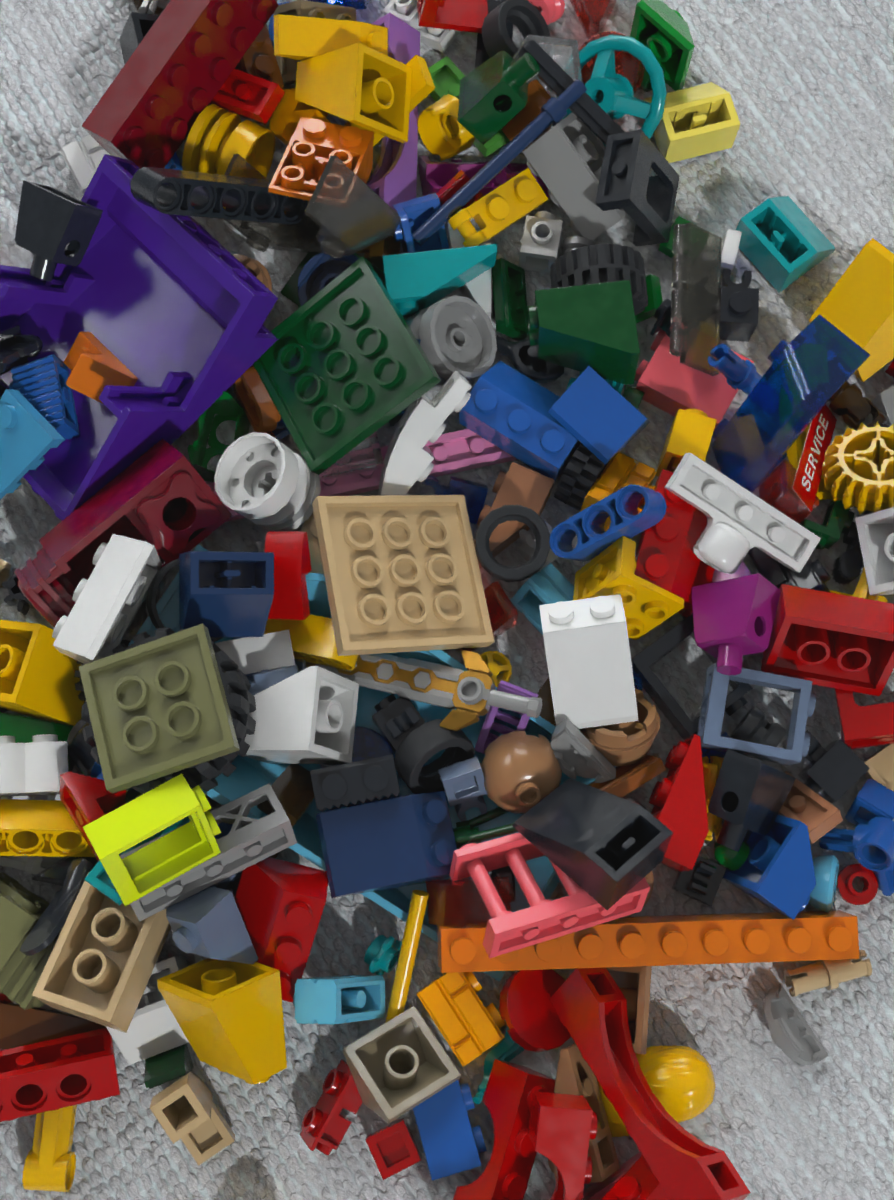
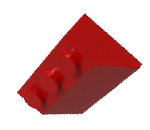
(667, 551)
(832, 640)
(282, 914)

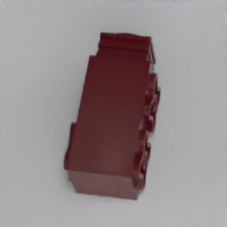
(151, 501)

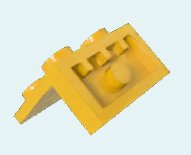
(613, 574)

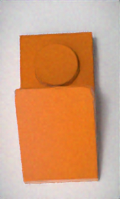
(94, 367)

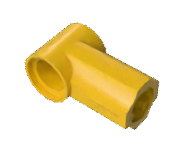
(50, 1161)

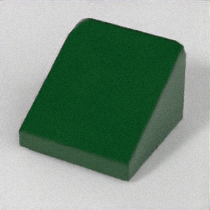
(167, 1066)

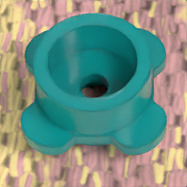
(382, 954)

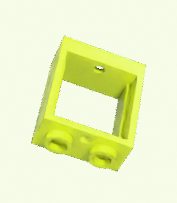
(165, 857)

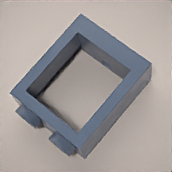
(714, 706)

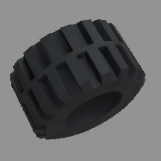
(602, 264)

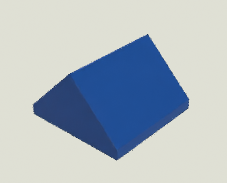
(598, 415)

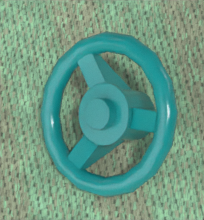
(613, 90)

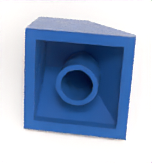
(778, 867)

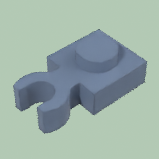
(464, 786)

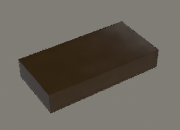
(293, 791)

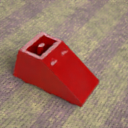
(681, 804)

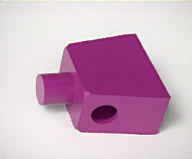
(734, 619)

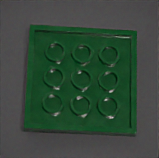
(343, 366)

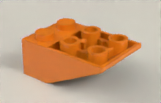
(310, 151)

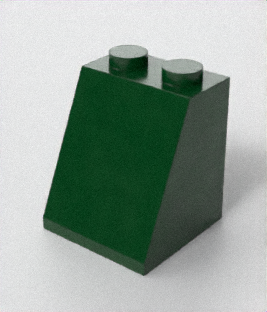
(587, 328)

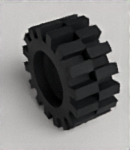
(579, 477)

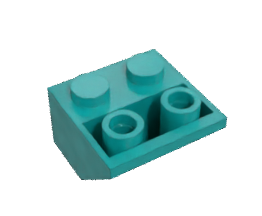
(782, 241)

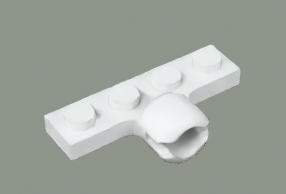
(737, 520)

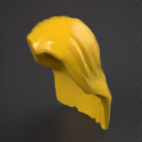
(677, 1078)

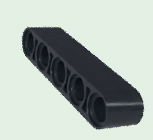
(214, 196)

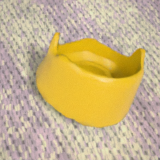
(441, 130)

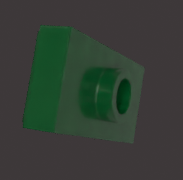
(510, 299)

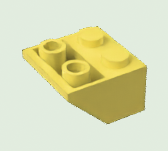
(696, 122)

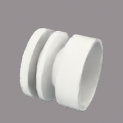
(266, 482)

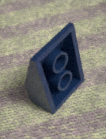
(387, 843)

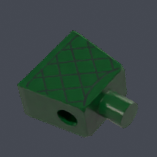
(495, 93)

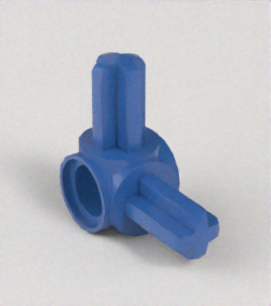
(871, 846)

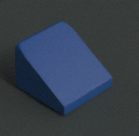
(871, 802)

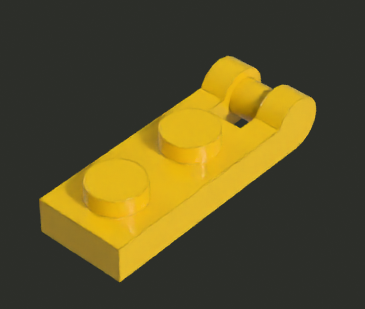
(499, 209)

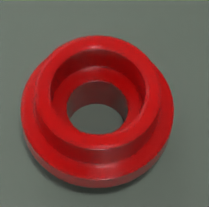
(845, 888)

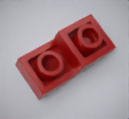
(290, 571)

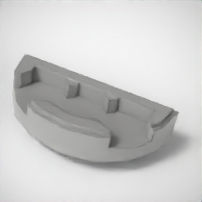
(578, 755)
(790, 1029)

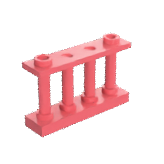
(544, 918)

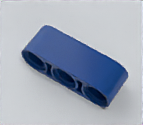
(590, 522)

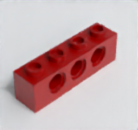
(57, 1074)

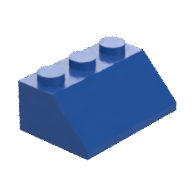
(515, 417)

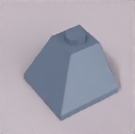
(211, 927)

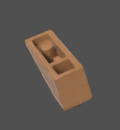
(577, 1078)

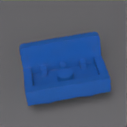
(413, 215)

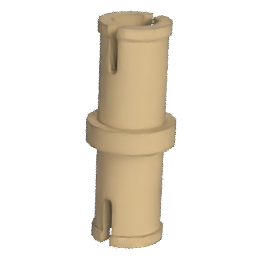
(826, 974)

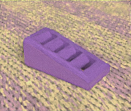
(485, 736)

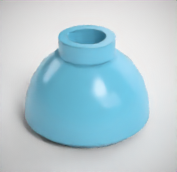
(826, 874)

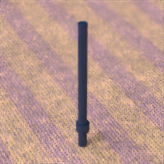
(552, 113)

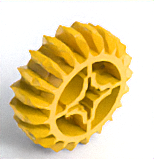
(861, 468)

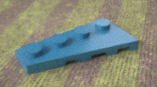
(23, 439)

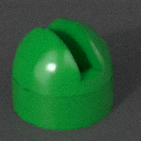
(729, 858)

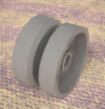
(455, 337)

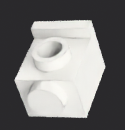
(540, 242)

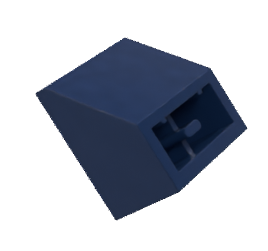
(226, 592)

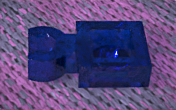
(473, 492)

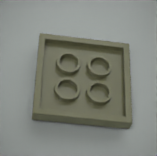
(158, 708)

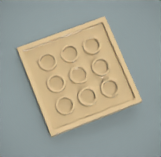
(401, 573)

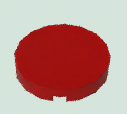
(529, 1011)

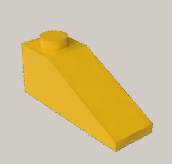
(310, 36)

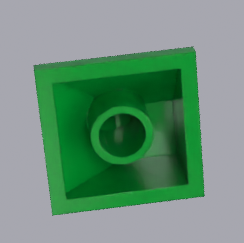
(666, 36)

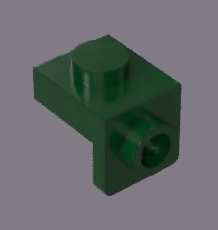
(835, 521)

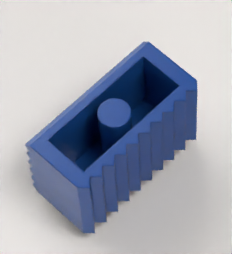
(46, 389)

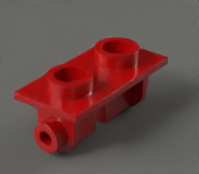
(323, 1124)

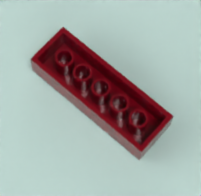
(174, 77)

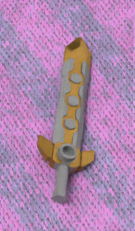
(439, 685)

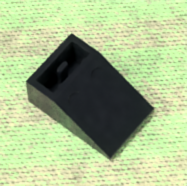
(596, 838)

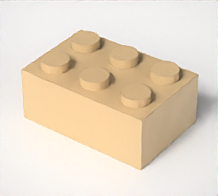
(102, 960)

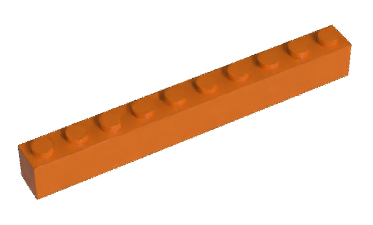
(664, 942)

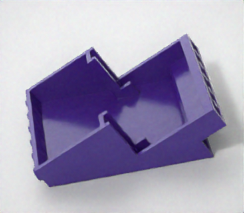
(162, 305)

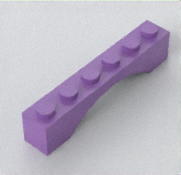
(396, 168)

